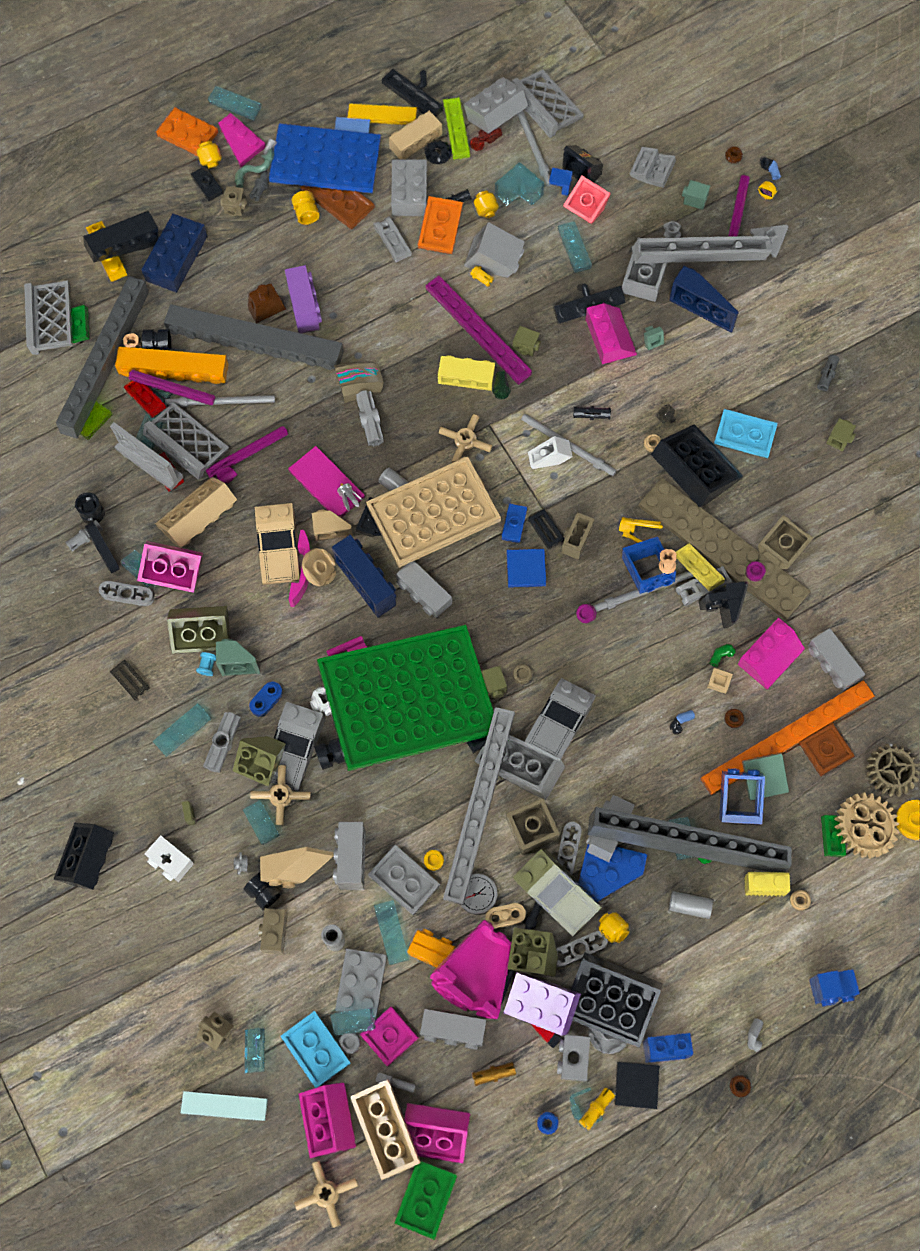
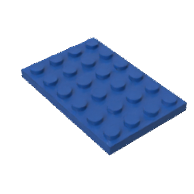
(325, 158)

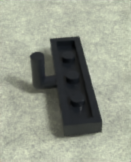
(411, 93)
(577, 308)

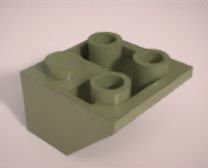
(259, 758)
(533, 952)

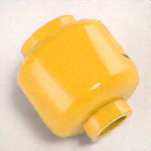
(209, 154)
(486, 204)
(613, 927)

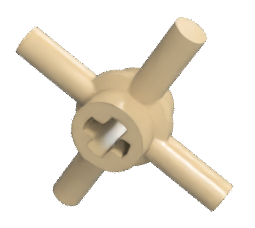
(468, 434)
(289, 795)
(333, 1198)

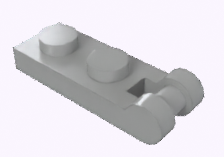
(392, 239)
(698, 589)

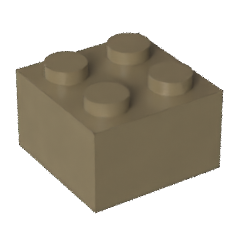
(532, 826)

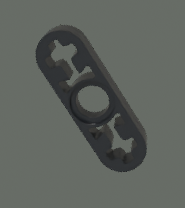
(102, 547)

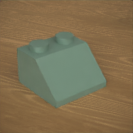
(234, 659)

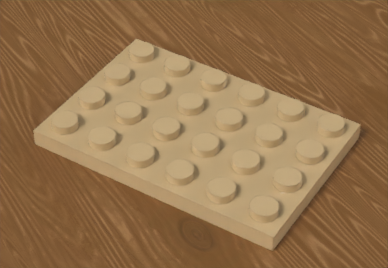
(433, 511)

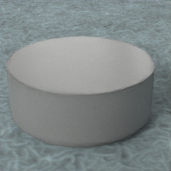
(349, 1043)

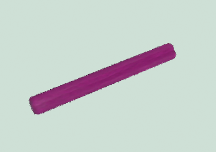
(739, 206)
(171, 387)
(248, 450)

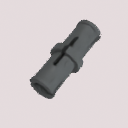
(260, 185)
(825, 381)

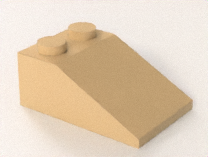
(292, 866)

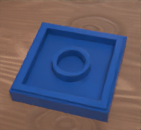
(526, 568)

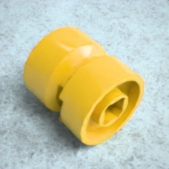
(305, 207)

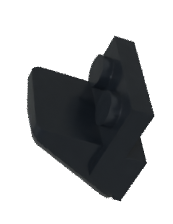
(728, 600)

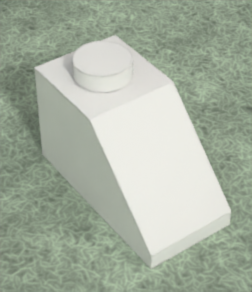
(550, 453)

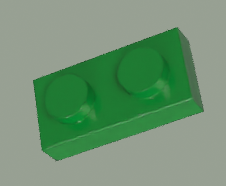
(80, 323)
(832, 842)

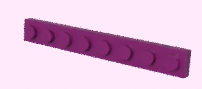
(478, 330)

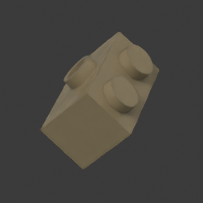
(577, 535)
(273, 931)

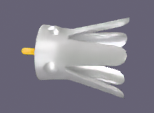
(346, 491)

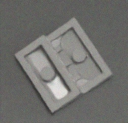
(652, 167)

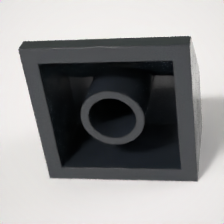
(581, 163)

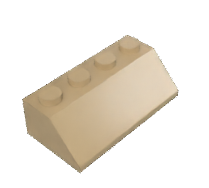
(196, 512)
(385, 1130)

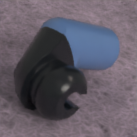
(771, 166)
(679, 720)

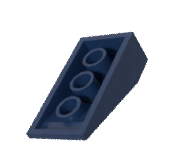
(698, 296)

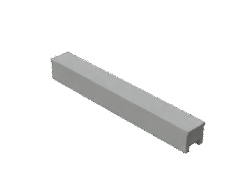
(701, 249)

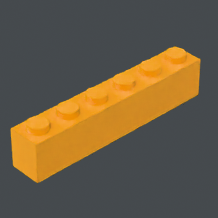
(172, 364)

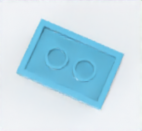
(745, 433)
(315, 1049)

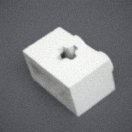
(159, 851)

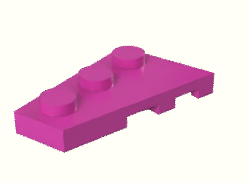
(242, 140)

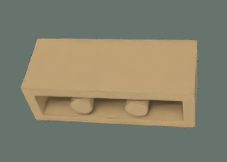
(415, 135)

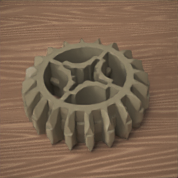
(891, 754)

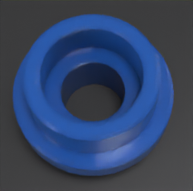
(540, 1123)

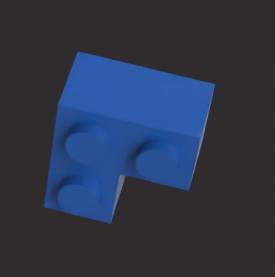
(833, 986)

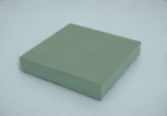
(774, 771)

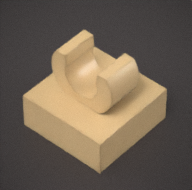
(720, 680)

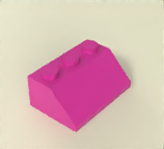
(609, 333)
(170, 566)
(772, 654)
(327, 1120)
(438, 1132)

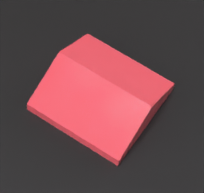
(587, 200)

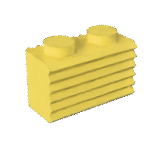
(767, 883)

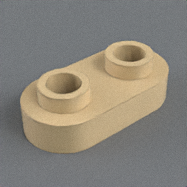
(504, 913)

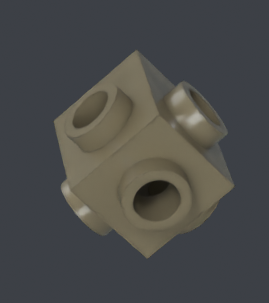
(234, 201)
(214, 1030)

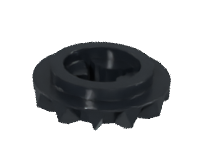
(433, 156)

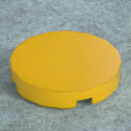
(909, 819)

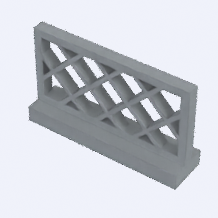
(535, 108)
(33, 318)
(175, 448)
(146, 458)

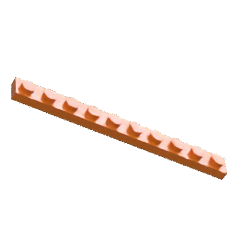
(794, 732)

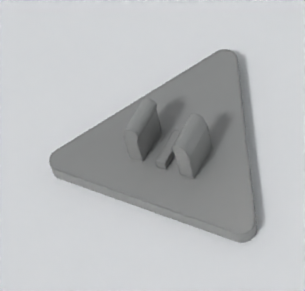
(776, 236)

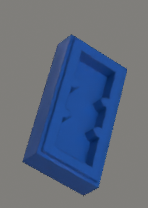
(514, 523)

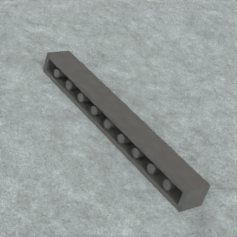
(253, 337)
(102, 357)
(689, 840)

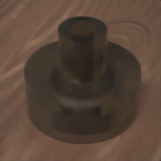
(666, 414)

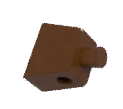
(264, 303)

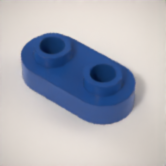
(266, 698)

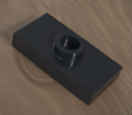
(206, 183)

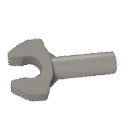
(396, 1082)

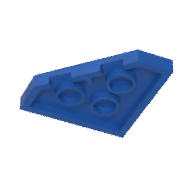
(604, 877)

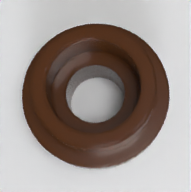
(736, 151)
(738, 714)
(746, 1083)

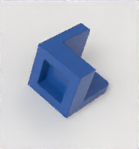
(561, 178)

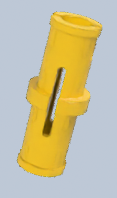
(597, 1108)

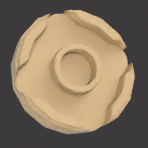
(319, 567)

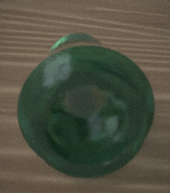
(501, 386)

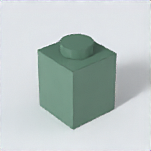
(696, 194)

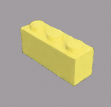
(466, 373)

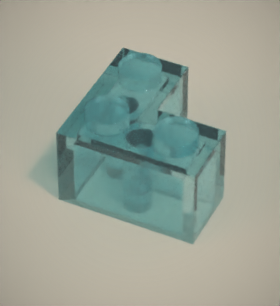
(519, 182)

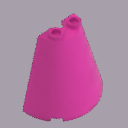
(475, 972)

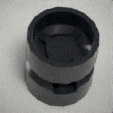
(156, 340)
(89, 508)
(327, 761)
(262, 891)

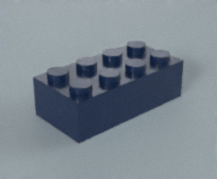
(174, 253)
(364, 575)

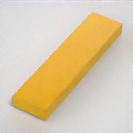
(383, 114)

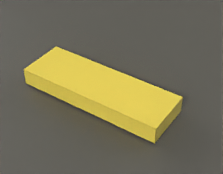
(699, 567)

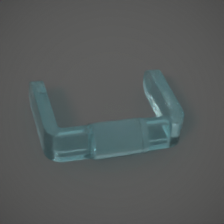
(575, 1108)

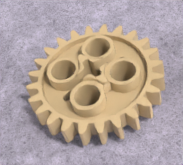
(865, 842)

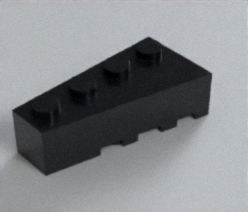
(122, 237)

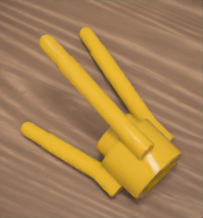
(629, 525)

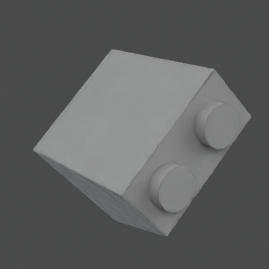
(495, 251)

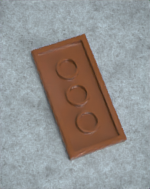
(345, 205)

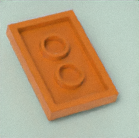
(186, 131)
(440, 225)

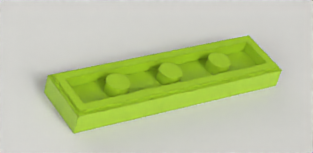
(456, 128)

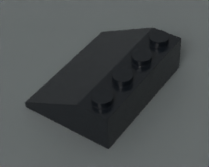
(696, 464)
(614, 999)

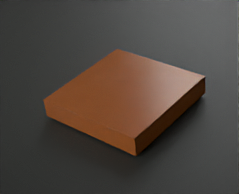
(826, 749)

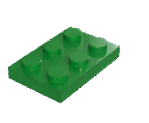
(425, 1199)

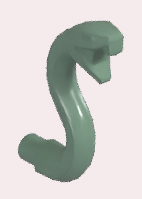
(239, 180)

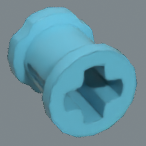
(206, 664)

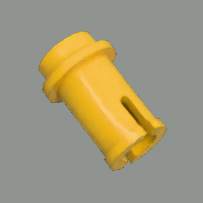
(482, 276)

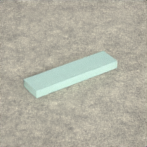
(224, 1106)

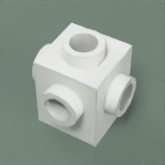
(317, 699)

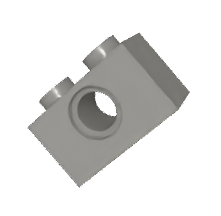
(580, 1046)

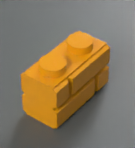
(430, 949)

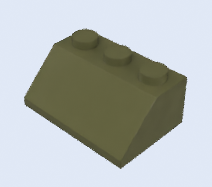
(197, 628)

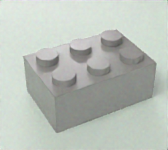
(495, 105)
(409, 187)
(644, 279)
(350, 856)

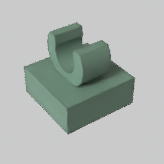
(653, 337)

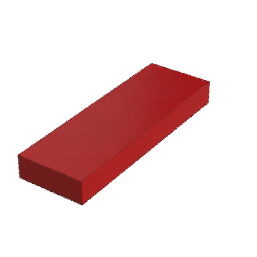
(145, 398)

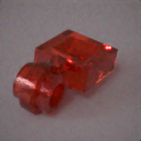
(478, 144)

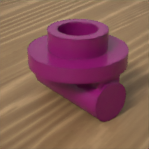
(226, 474)

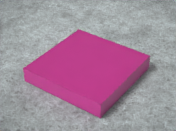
(390, 1036)

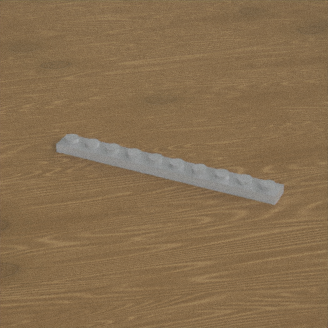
(479, 806)

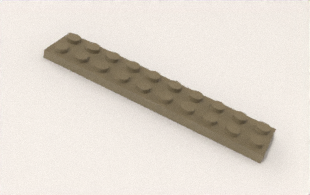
(723, 547)

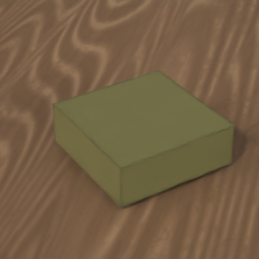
(188, 813)

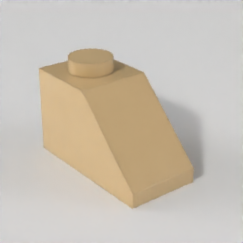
(329, 526)

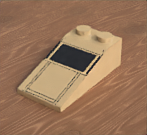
(277, 543)

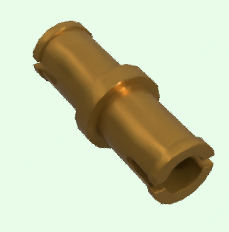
(493, 1073)

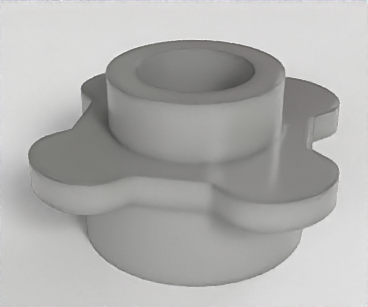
(672, 225)
(240, 863)

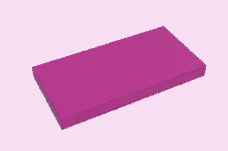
(322, 481)

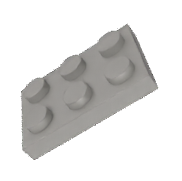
(404, 880)
(361, 981)

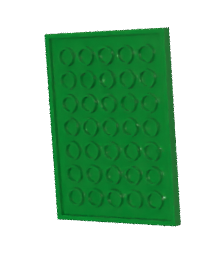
(406, 697)

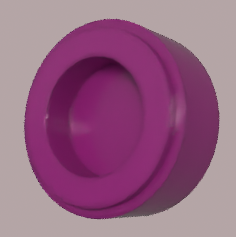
(755, 571)
(586, 613)

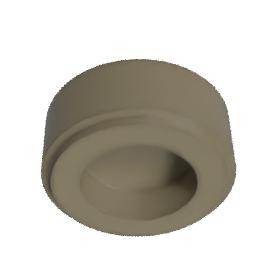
(522, 674)

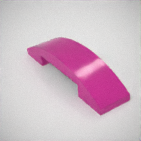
(298, 589)

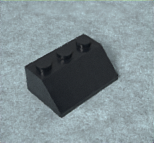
(84, 855)

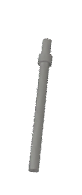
(543, 168)
(184, 402)
(598, 463)
(611, 602)

